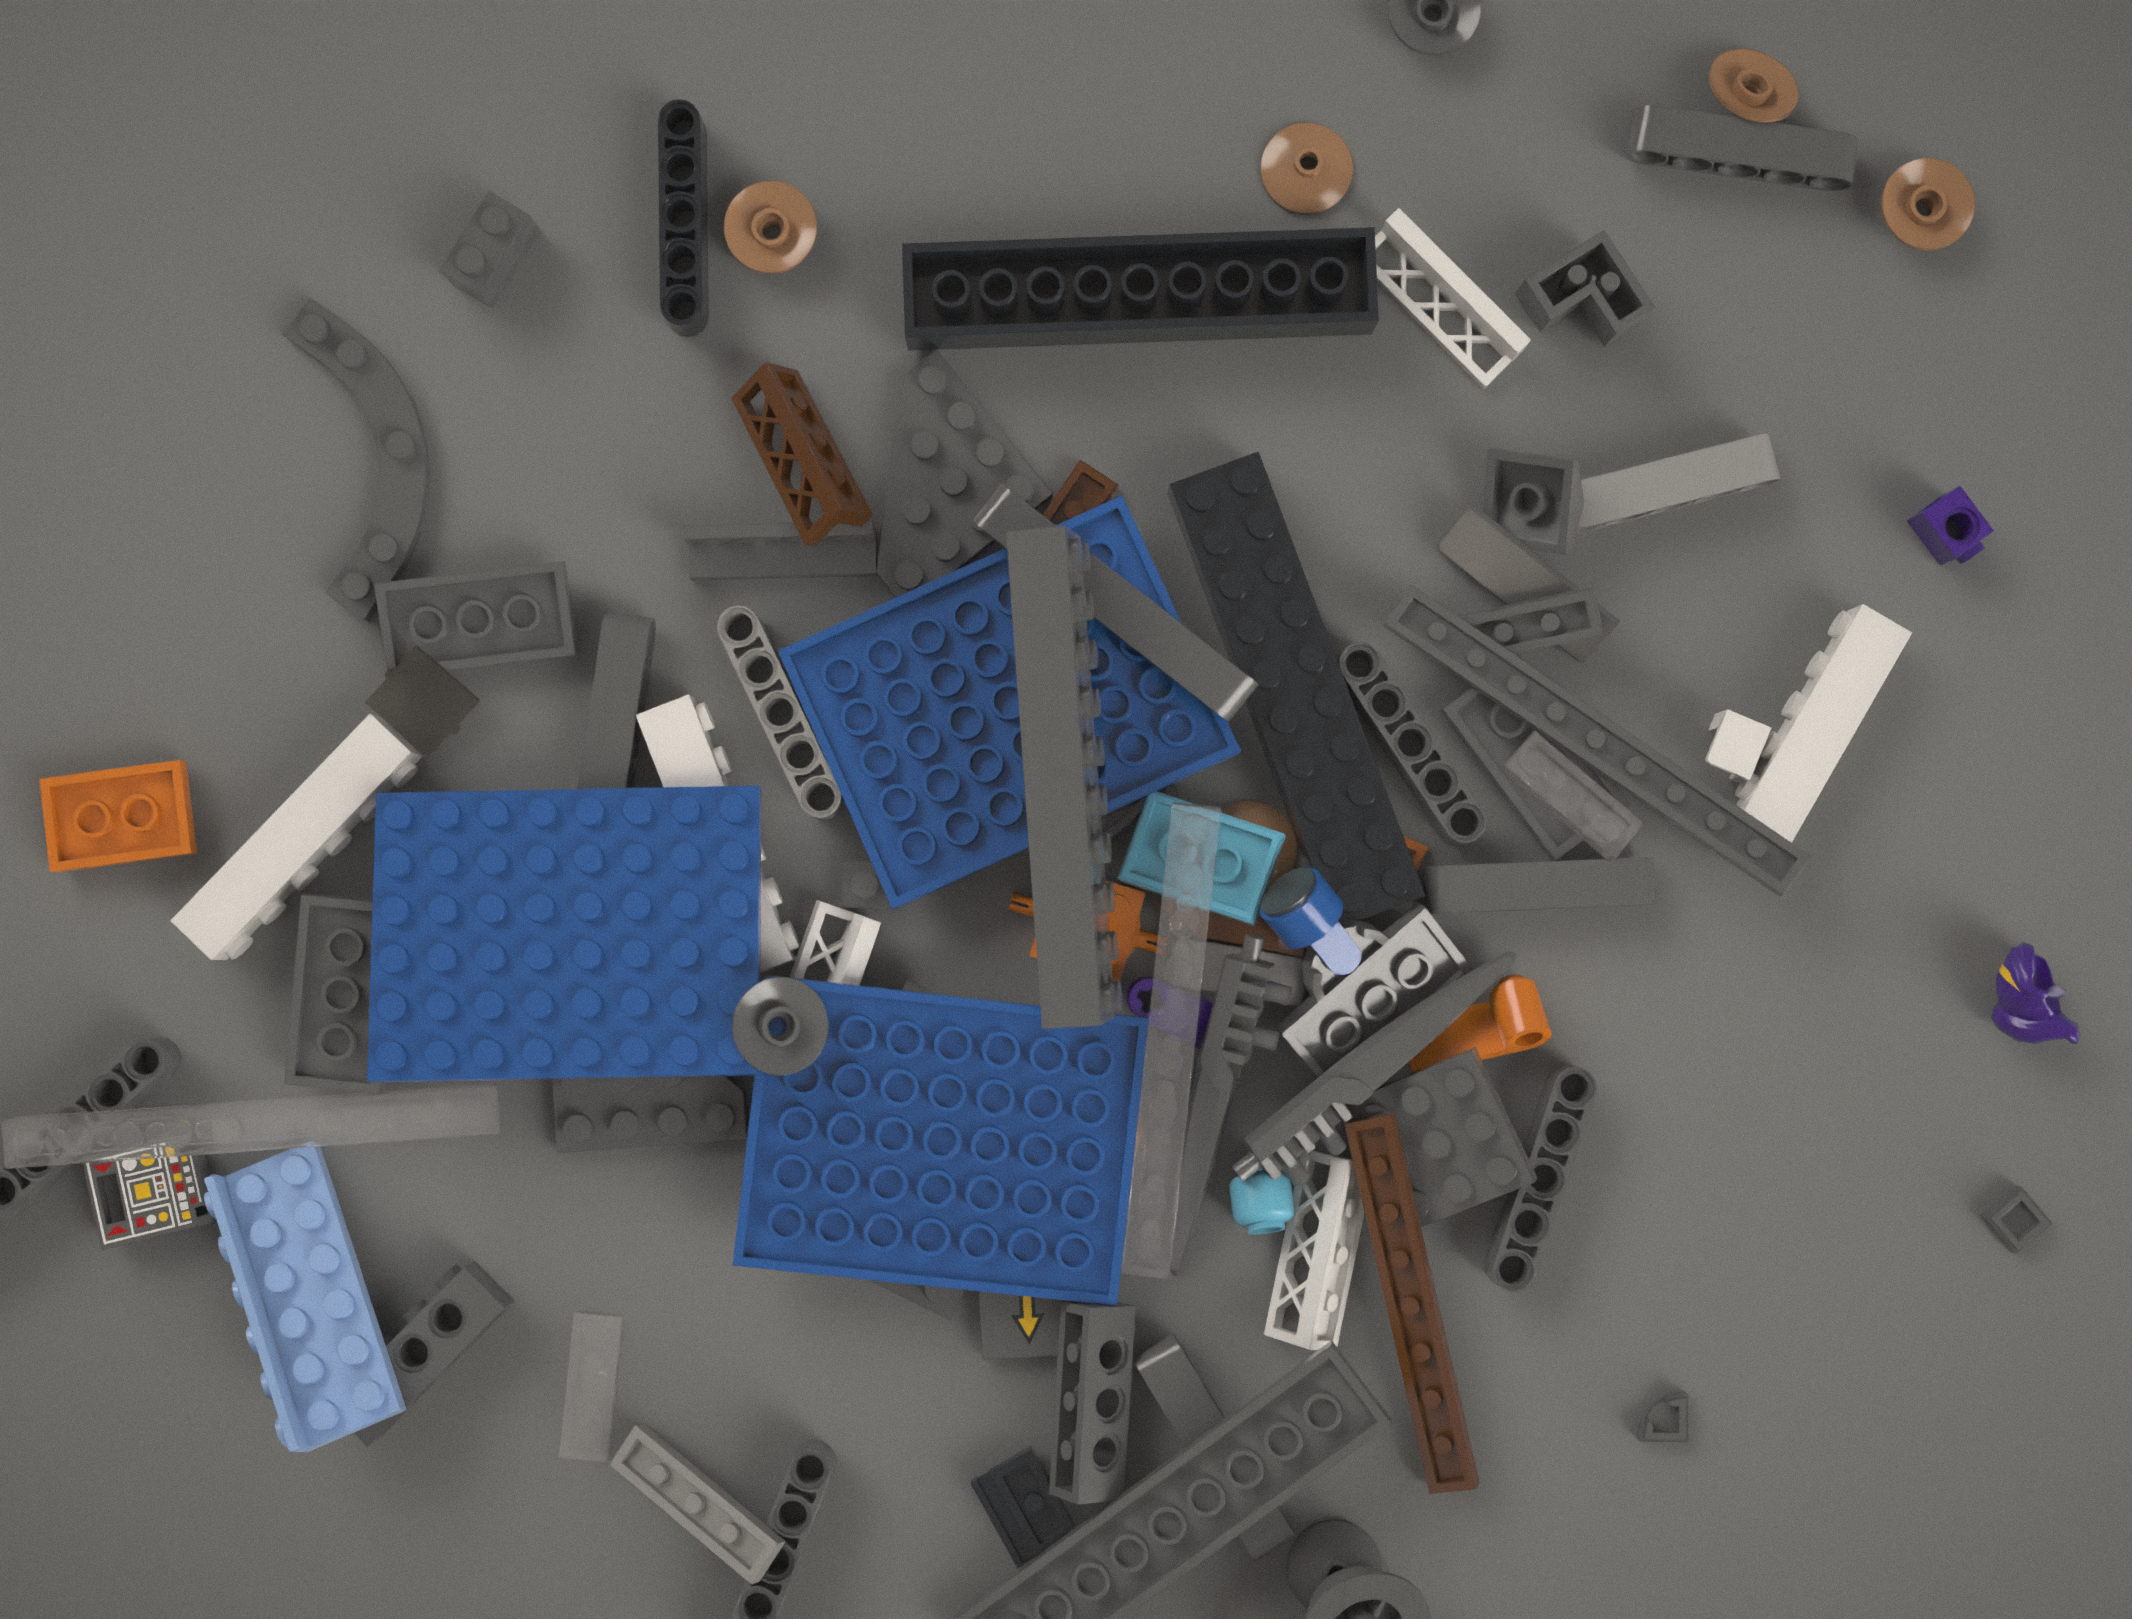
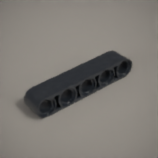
(674, 198)

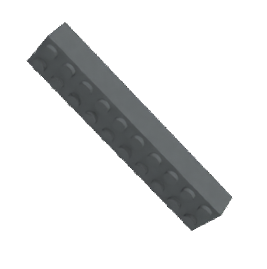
(1062, 777)

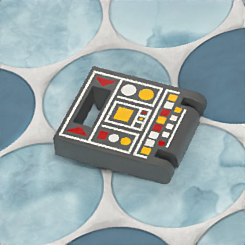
(155, 1194)

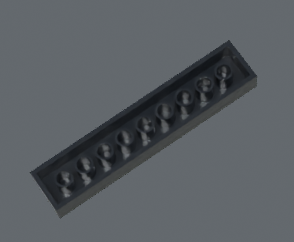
(1140, 288)
(1301, 696)

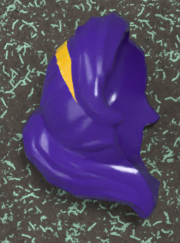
(2029, 1000)

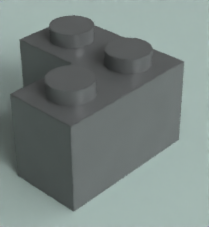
(1590, 280)

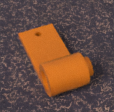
(1503, 1026)

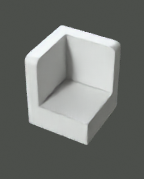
(1736, 744)

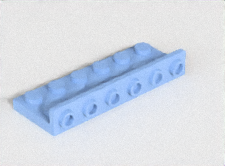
(303, 1298)

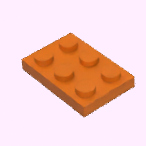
(118, 816)

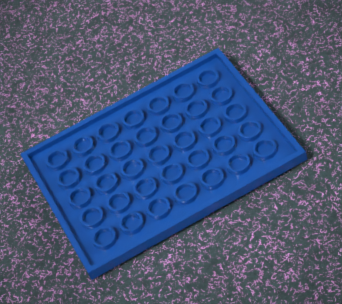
(927, 720)
(563, 933)
(947, 1148)

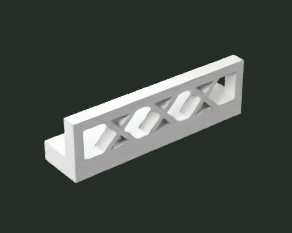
(1456, 289)
(852, 949)
(1329, 1261)

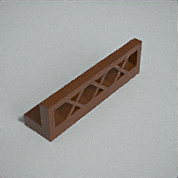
(808, 438)

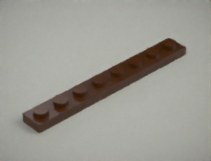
(1412, 1303)

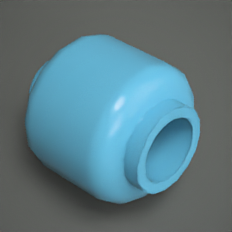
(1262, 1202)

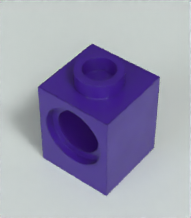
(1931, 521)

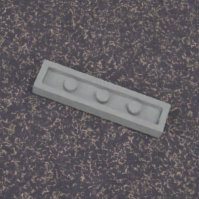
(697, 1503)

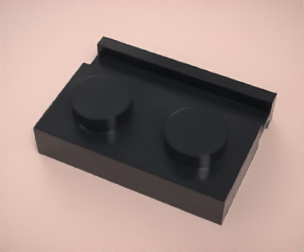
(1021, 1506)

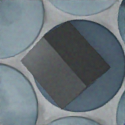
(1534, 498)

